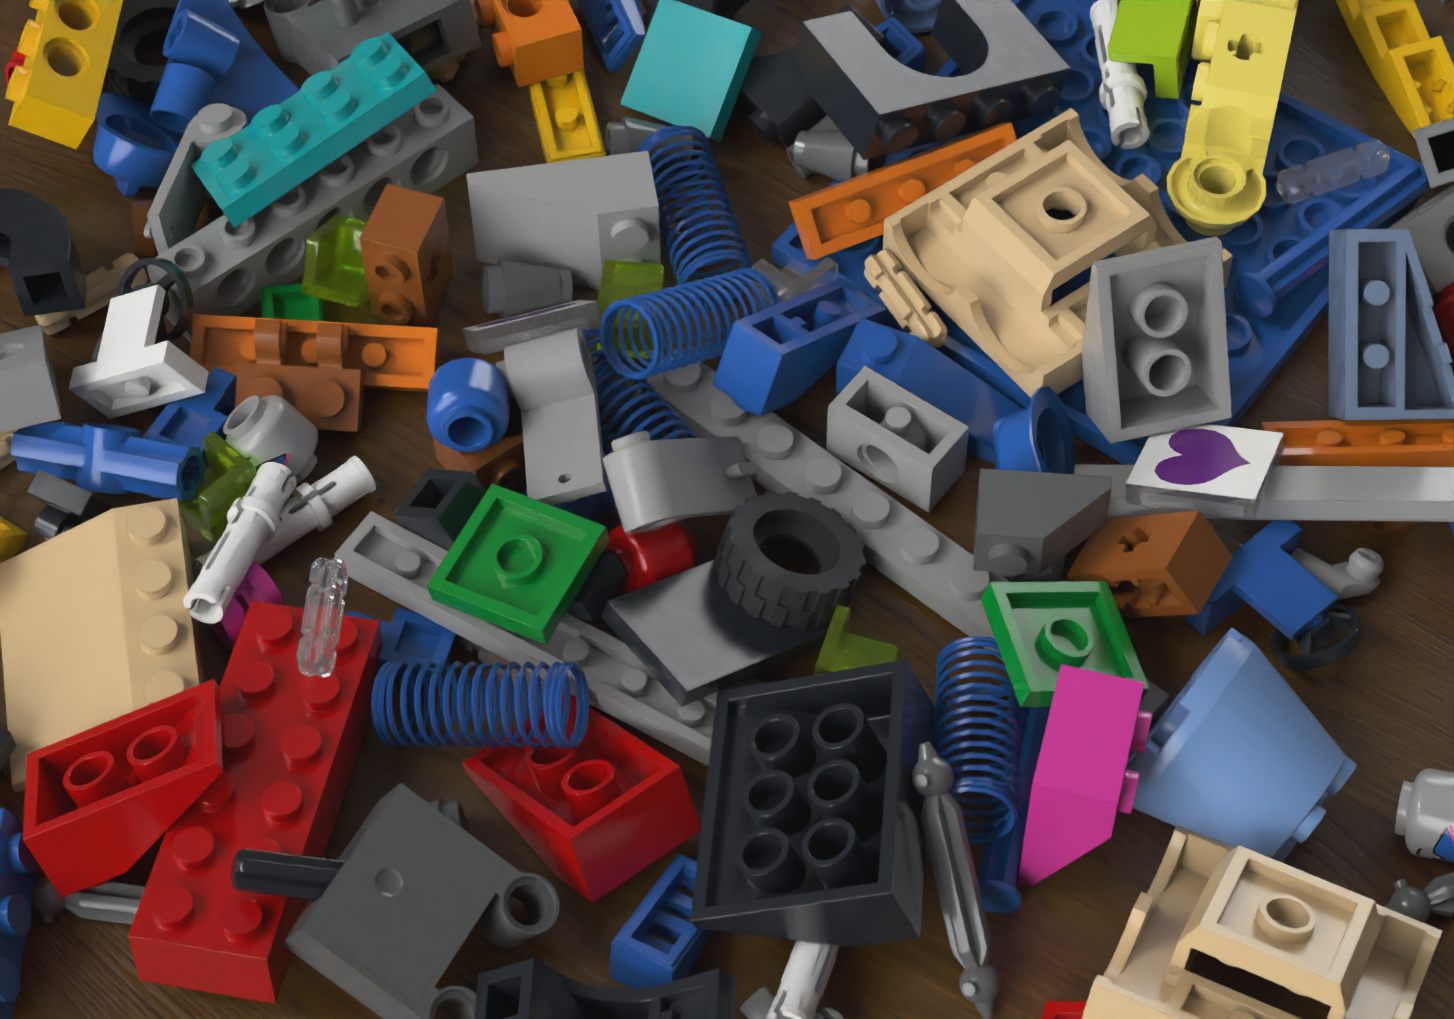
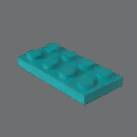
(312, 127)

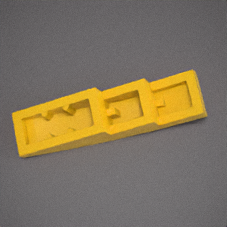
(1403, 59)

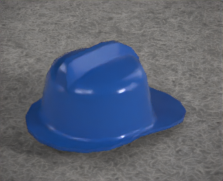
(131, 143)
(1035, 437)

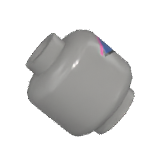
(273, 432)
(1427, 815)

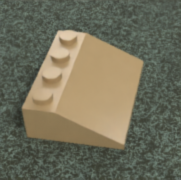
(96, 625)

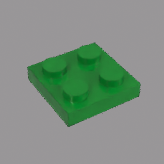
(518, 563)
(1057, 625)

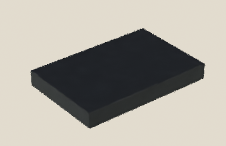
(699, 637)

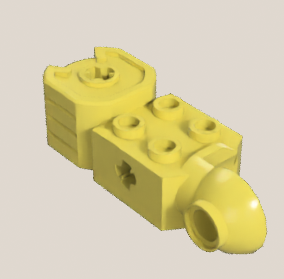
(1228, 135)

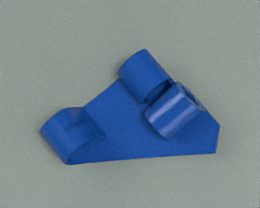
(214, 63)

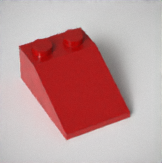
(119, 787)
(592, 808)

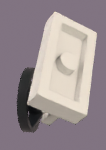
(136, 356)

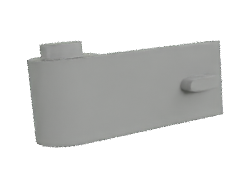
(181, 191)
(559, 415)
(676, 479)

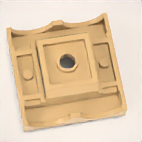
(997, 255)
(1268, 923)

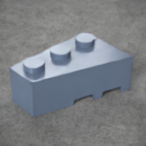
(1383, 331)

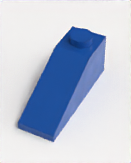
(791, 345)
(929, 376)

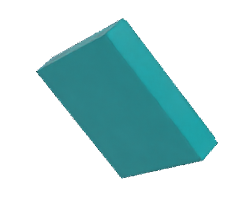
(691, 67)

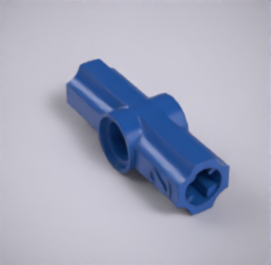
(110, 459)

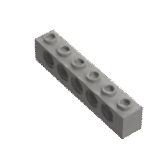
(230, 264)

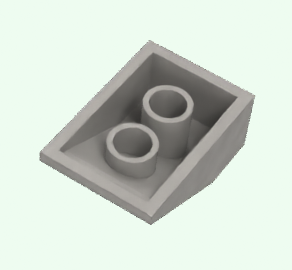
(568, 214)
(1157, 341)

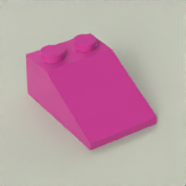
(1082, 769)

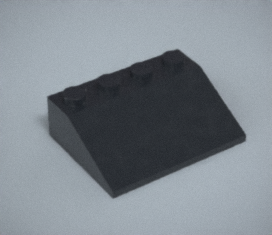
(816, 809)

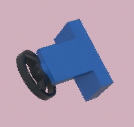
(1285, 596)

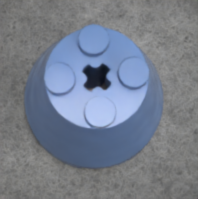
(1239, 756)

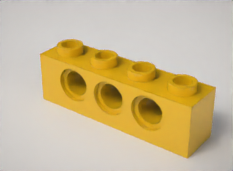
(63, 68)

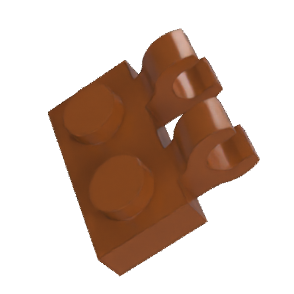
(323, 394)

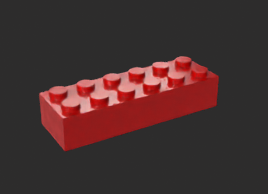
(280, 791)

